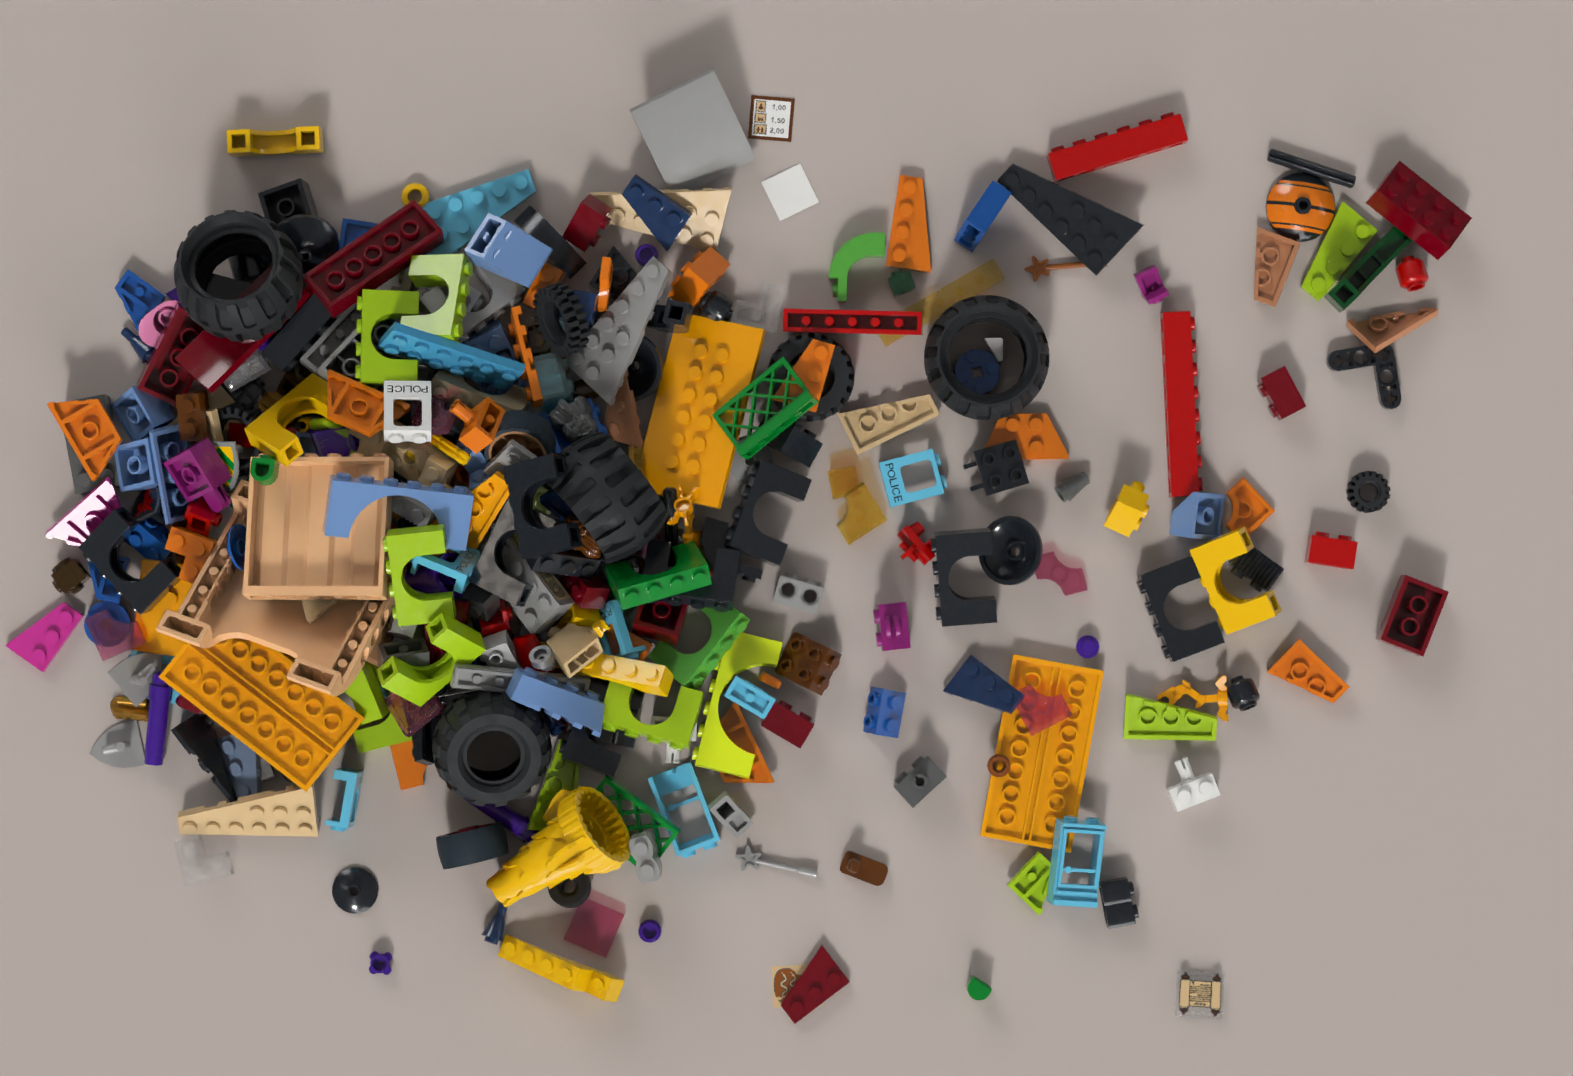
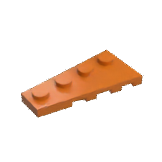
(519, 332)

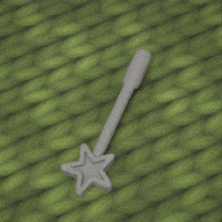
(752, 859)

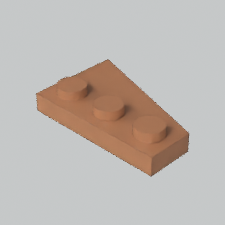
(1272, 265)

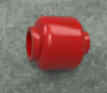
(1412, 273)

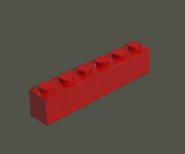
(1117, 147)
(853, 321)

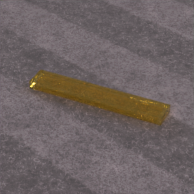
(960, 289)

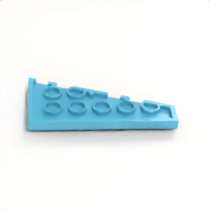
(464, 211)

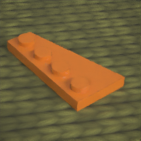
(909, 234)

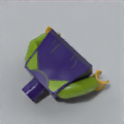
(330, 437)

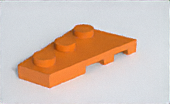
(812, 370)
(1305, 669)

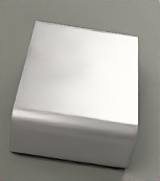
(266, 769)

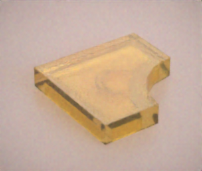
(861, 514)

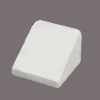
(995, 346)

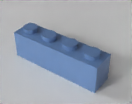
(557, 699)

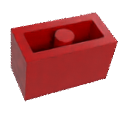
(1331, 551)

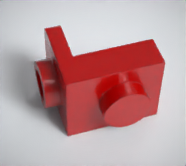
(498, 622)

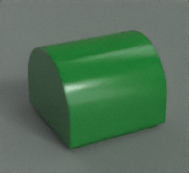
(977, 988)

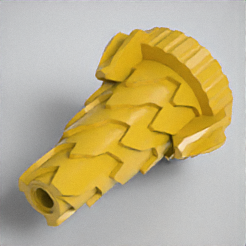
(580, 837)

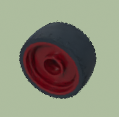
(472, 845)

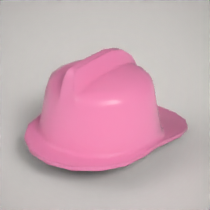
(155, 321)

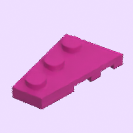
(47, 636)

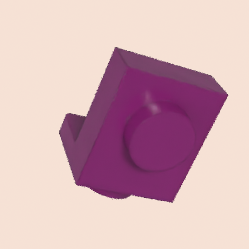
(1150, 285)

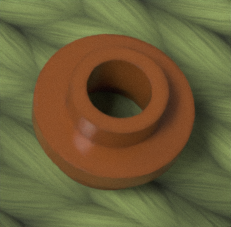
(1006, 765)

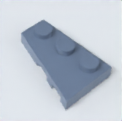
(241, 766)

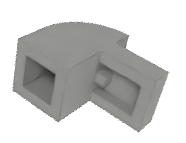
(730, 814)

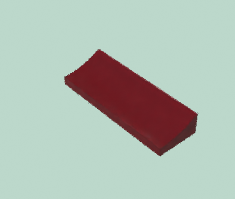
(374, 257)
(214, 359)

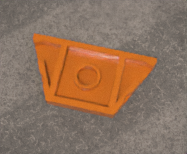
(358, 405)
(88, 432)
(1033, 434)
(741, 735)

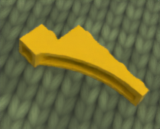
(561, 970)

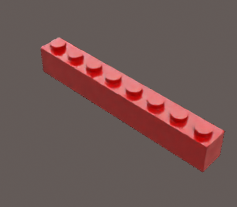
(1180, 403)

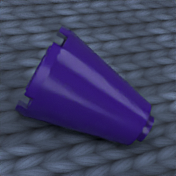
(431, 581)

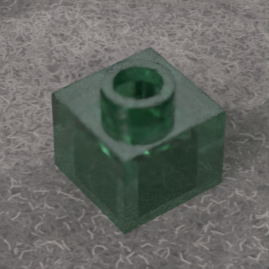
(901, 282)

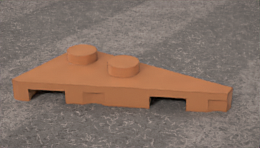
(1386, 329)
(621, 418)

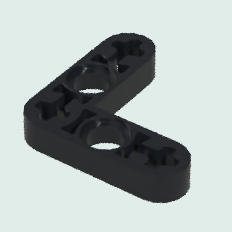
(1378, 366)

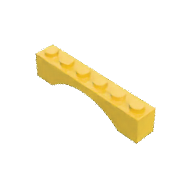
(637, 674)

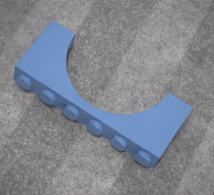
(350, 495)

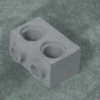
(796, 600)

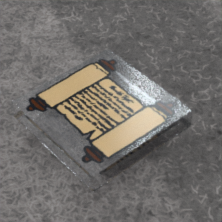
(1199, 994)

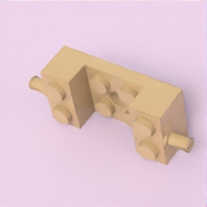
(429, 465)

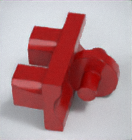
(913, 545)

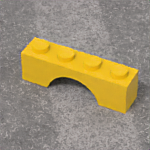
(282, 142)

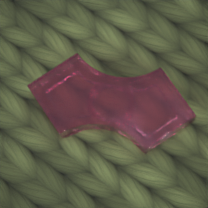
(1069, 579)

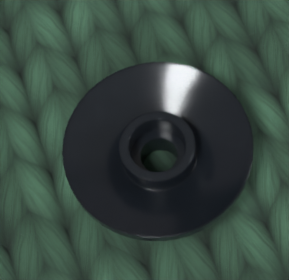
(366, 886)

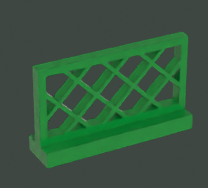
(772, 426)
(644, 808)

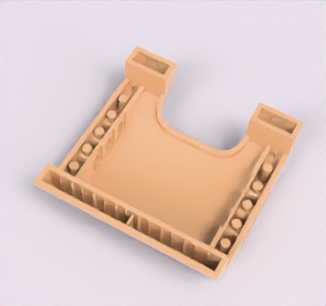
(326, 651)

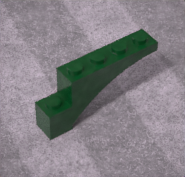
(1366, 269)

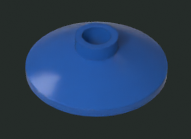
(236, 545)

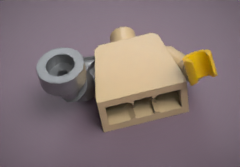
(569, 648)

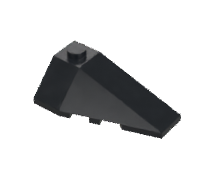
(200, 739)

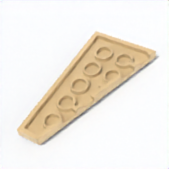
(702, 228)
(259, 814)

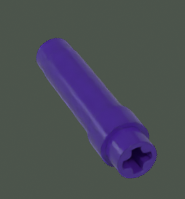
(160, 696)
(510, 820)

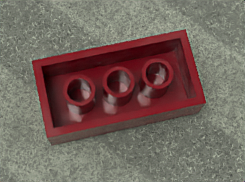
(1418, 210)
(162, 373)

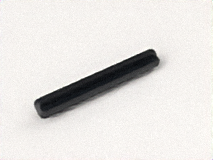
(1311, 168)
(671, 531)

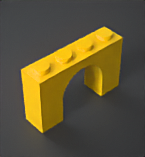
(268, 430)
(1232, 611)

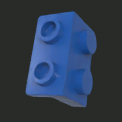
(150, 540)
(884, 712)

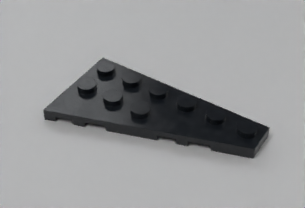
(1079, 223)

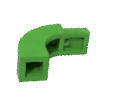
(860, 247)

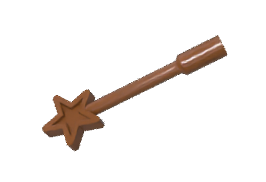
(1040, 268)

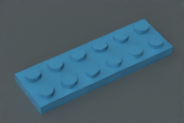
(450, 356)

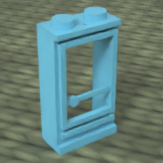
(674, 780)
(1075, 894)

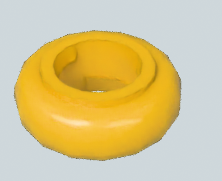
(415, 187)

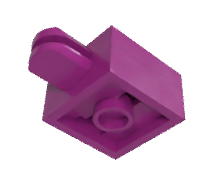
(201, 473)
(892, 626)

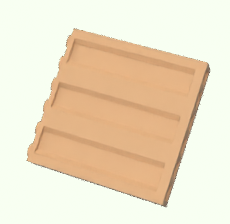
(286, 540)

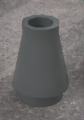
(1070, 487)

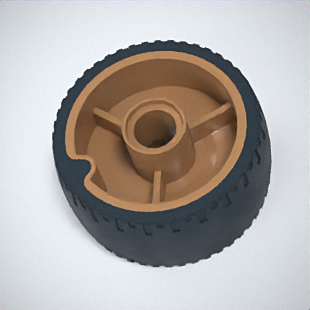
(527, 430)

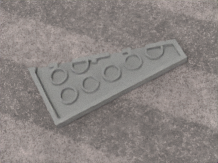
(620, 332)

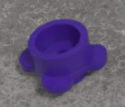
(385, 967)

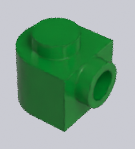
(264, 469)

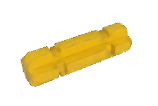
(450, 449)

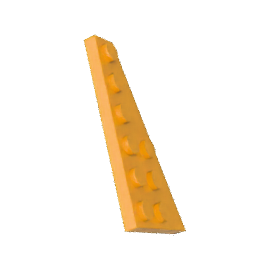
(487, 503)

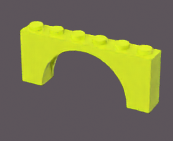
(716, 749)

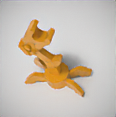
(684, 508)
(1176, 692)

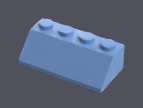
(166, 444)

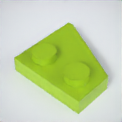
(1032, 882)

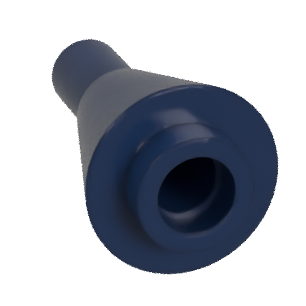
(141, 349)
(555, 726)
(495, 929)

